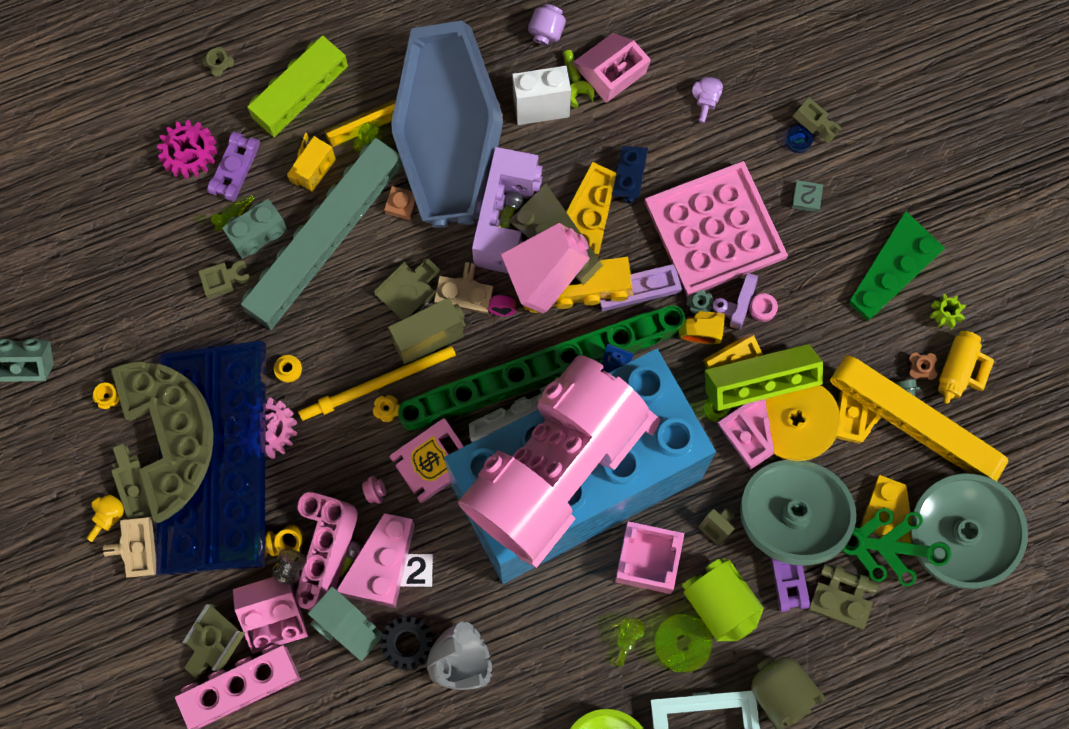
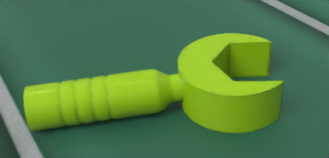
(577, 86)

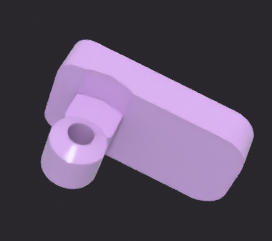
(738, 311)

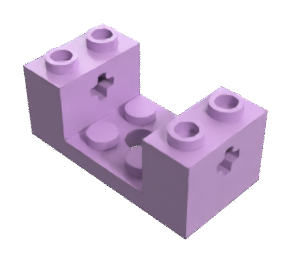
(508, 172)

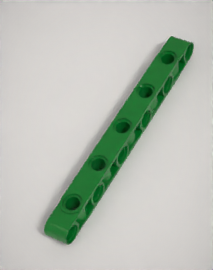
(537, 368)

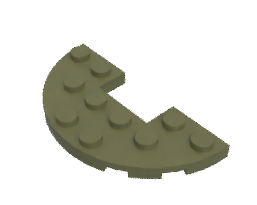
(182, 430)

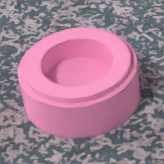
(763, 307)

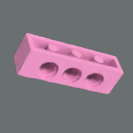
(192, 703)

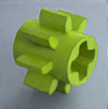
(946, 318)

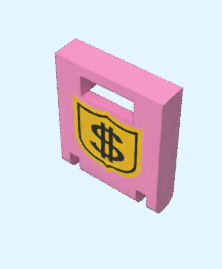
(424, 460)

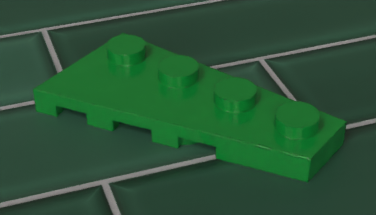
(898, 263)

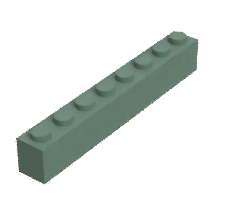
(322, 233)

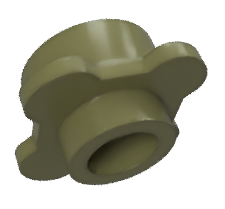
(217, 54)

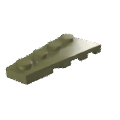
(544, 212)

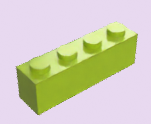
(297, 86)
(763, 377)

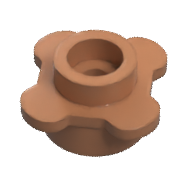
(917, 372)

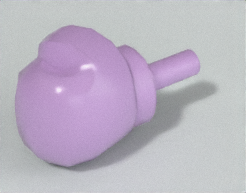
(707, 93)

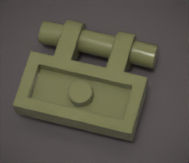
(840, 605)

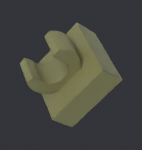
(717, 526)

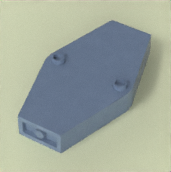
(446, 123)

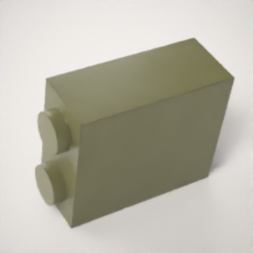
(428, 330)

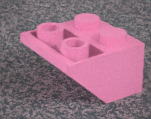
(613, 65)
(269, 614)

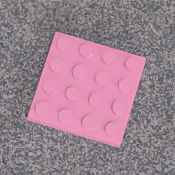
(715, 228)

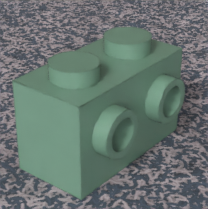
(254, 228)
(25, 360)

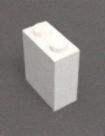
(541, 95)

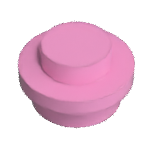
(374, 490)

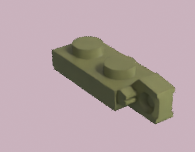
(130, 483)

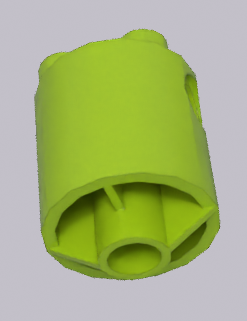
(724, 601)

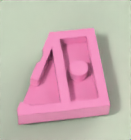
(749, 432)

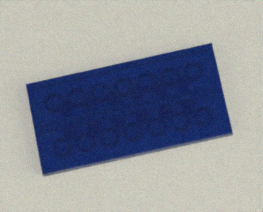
(226, 515)

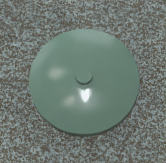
(798, 512)
(979, 525)

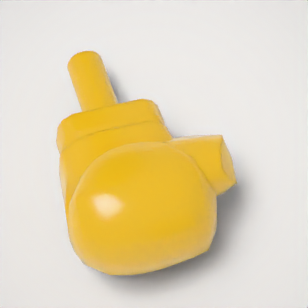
(107, 513)

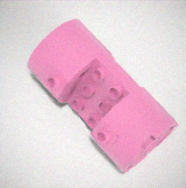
(586, 424)

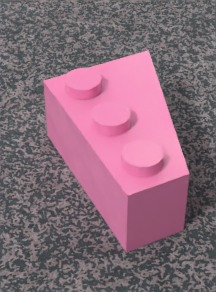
(381, 563)

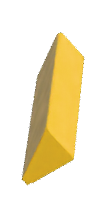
(349, 129)

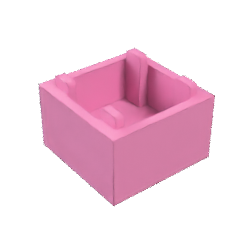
(649, 557)

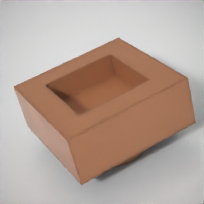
(400, 203)

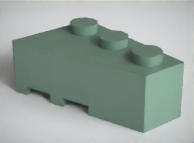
(343, 621)

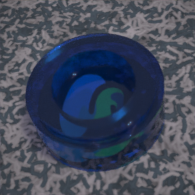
(799, 139)

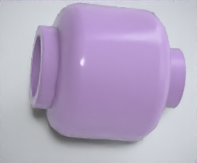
(546, 24)

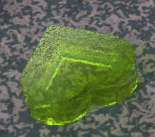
(366, 135)

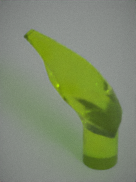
(232, 211)

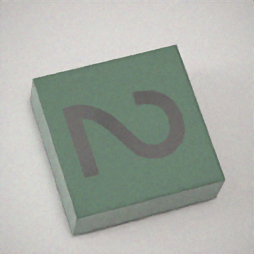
(807, 196)

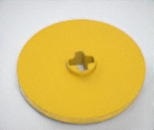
(807, 438)

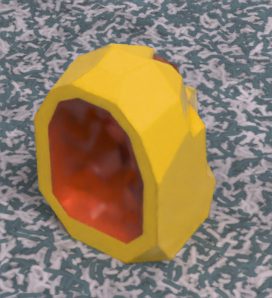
(703, 328)

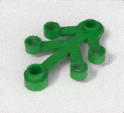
(889, 546)

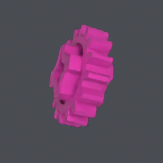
(183, 139)

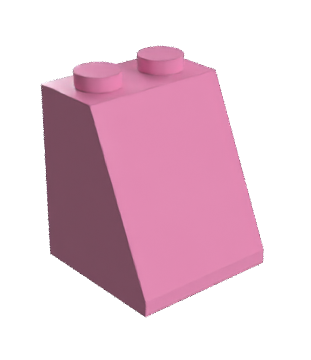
(546, 265)

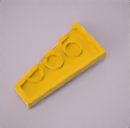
(592, 204)

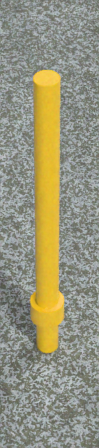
(327, 405)

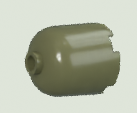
(784, 691)

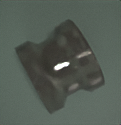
(289, 566)

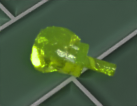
(629, 632)

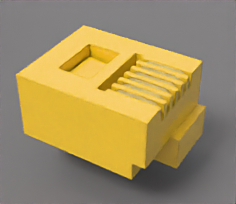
(311, 163)

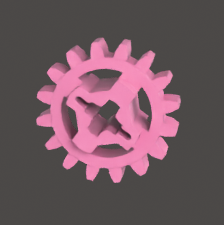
(278, 427)

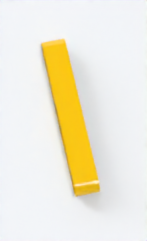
(918, 419)

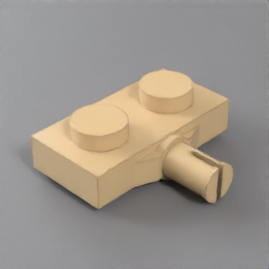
(465, 291)
(135, 547)

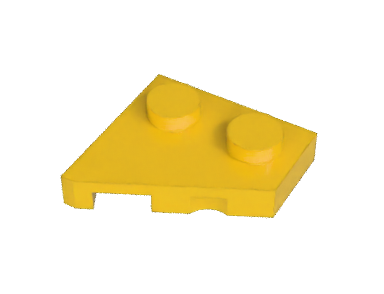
(855, 419)
(891, 495)

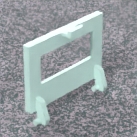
(706, 701)

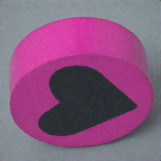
(502, 305)

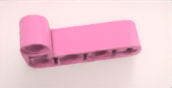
(320, 551)

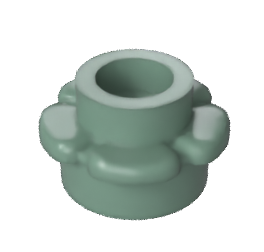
(706, 298)
(908, 385)

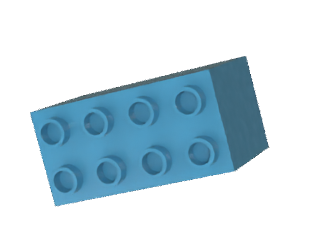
(647, 474)

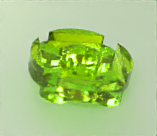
(699, 647)

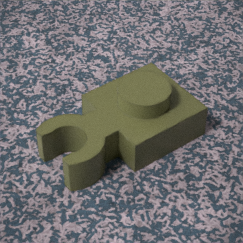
(815, 118)
(219, 279)

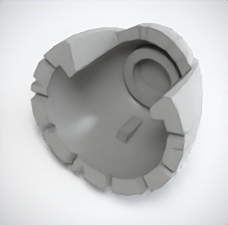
(460, 659)

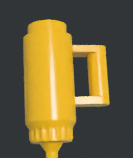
(960, 365)

